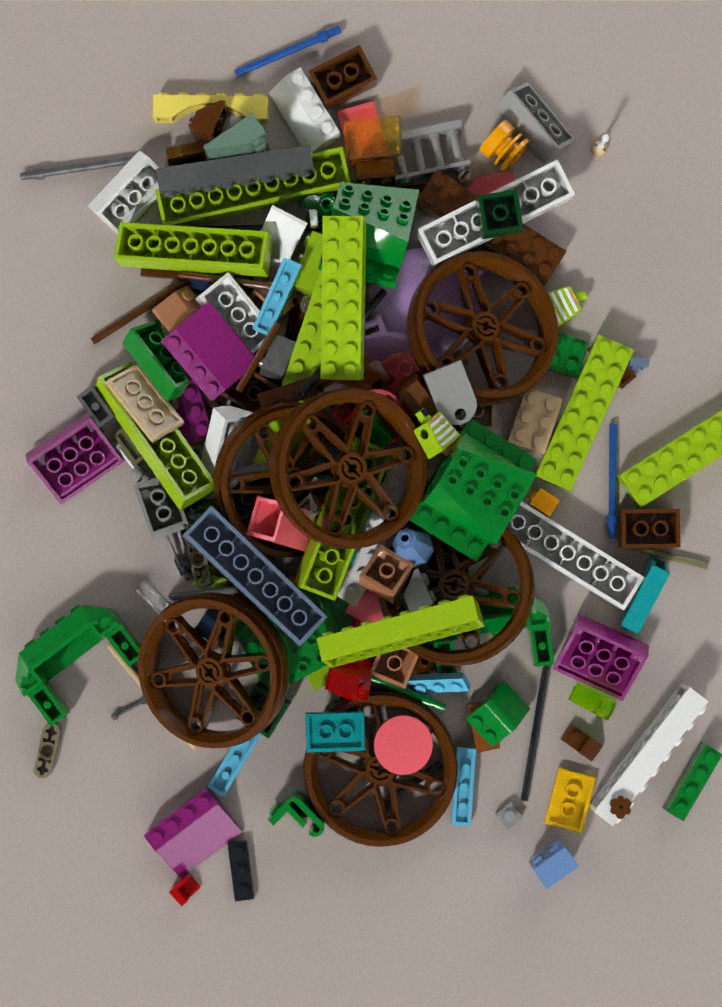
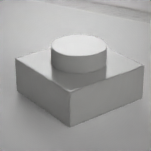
(508, 815)

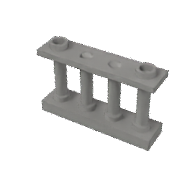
(432, 133)

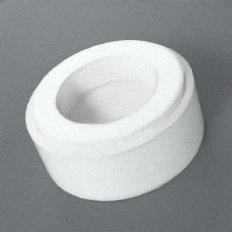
(313, 219)

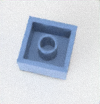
(553, 863)

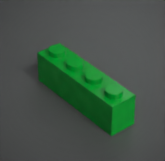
(692, 781)

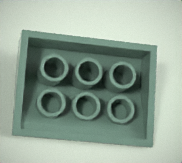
(241, 139)

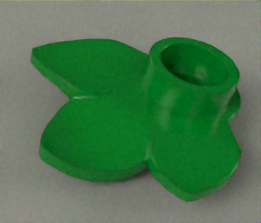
(316, 202)

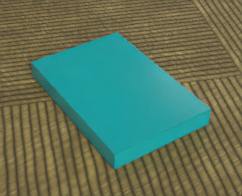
(335, 731)

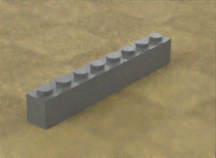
(235, 171)

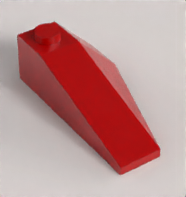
(351, 679)

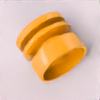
(504, 146)

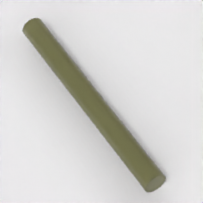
(672, 557)

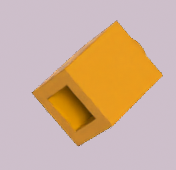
(543, 501)

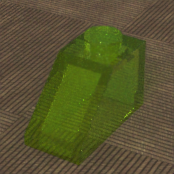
(592, 701)

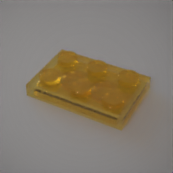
(373, 138)

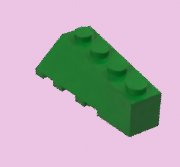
(155, 359)

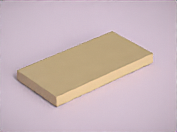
(144, 403)

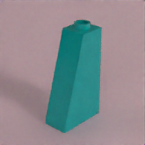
(655, 576)

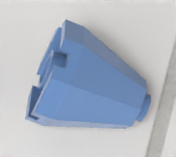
(413, 545)

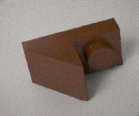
(581, 742)

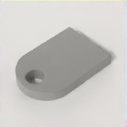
(451, 391)

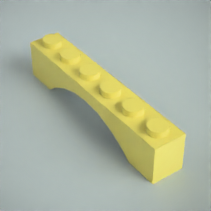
(171, 108)

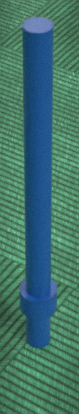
(321, 36)
(612, 518)

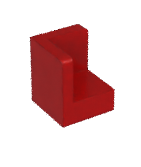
(342, 413)
(184, 889)

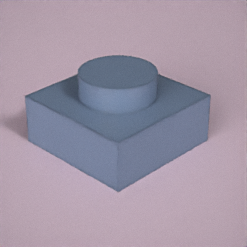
(638, 364)

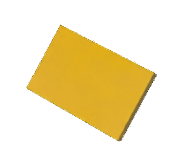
(570, 800)

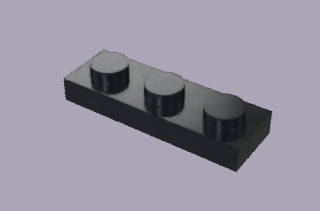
(241, 870)

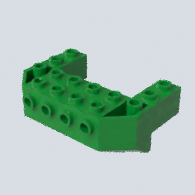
(497, 617)
(63, 646)

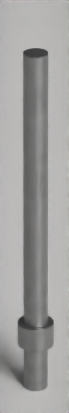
(41, 173)

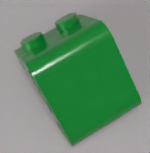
(498, 714)
(300, 814)

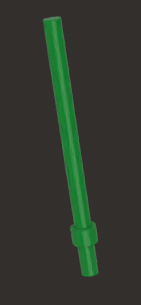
(425, 700)

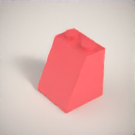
(271, 525)

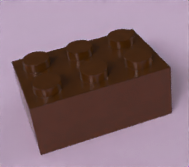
(343, 78)
(649, 528)

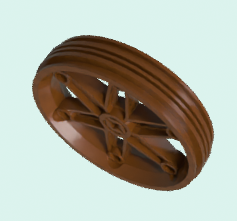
(482, 326)
(230, 450)
(358, 469)
(451, 578)
(153, 686)
(402, 834)

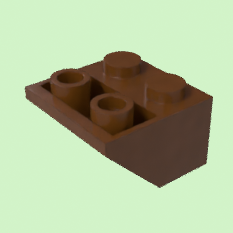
(376, 172)

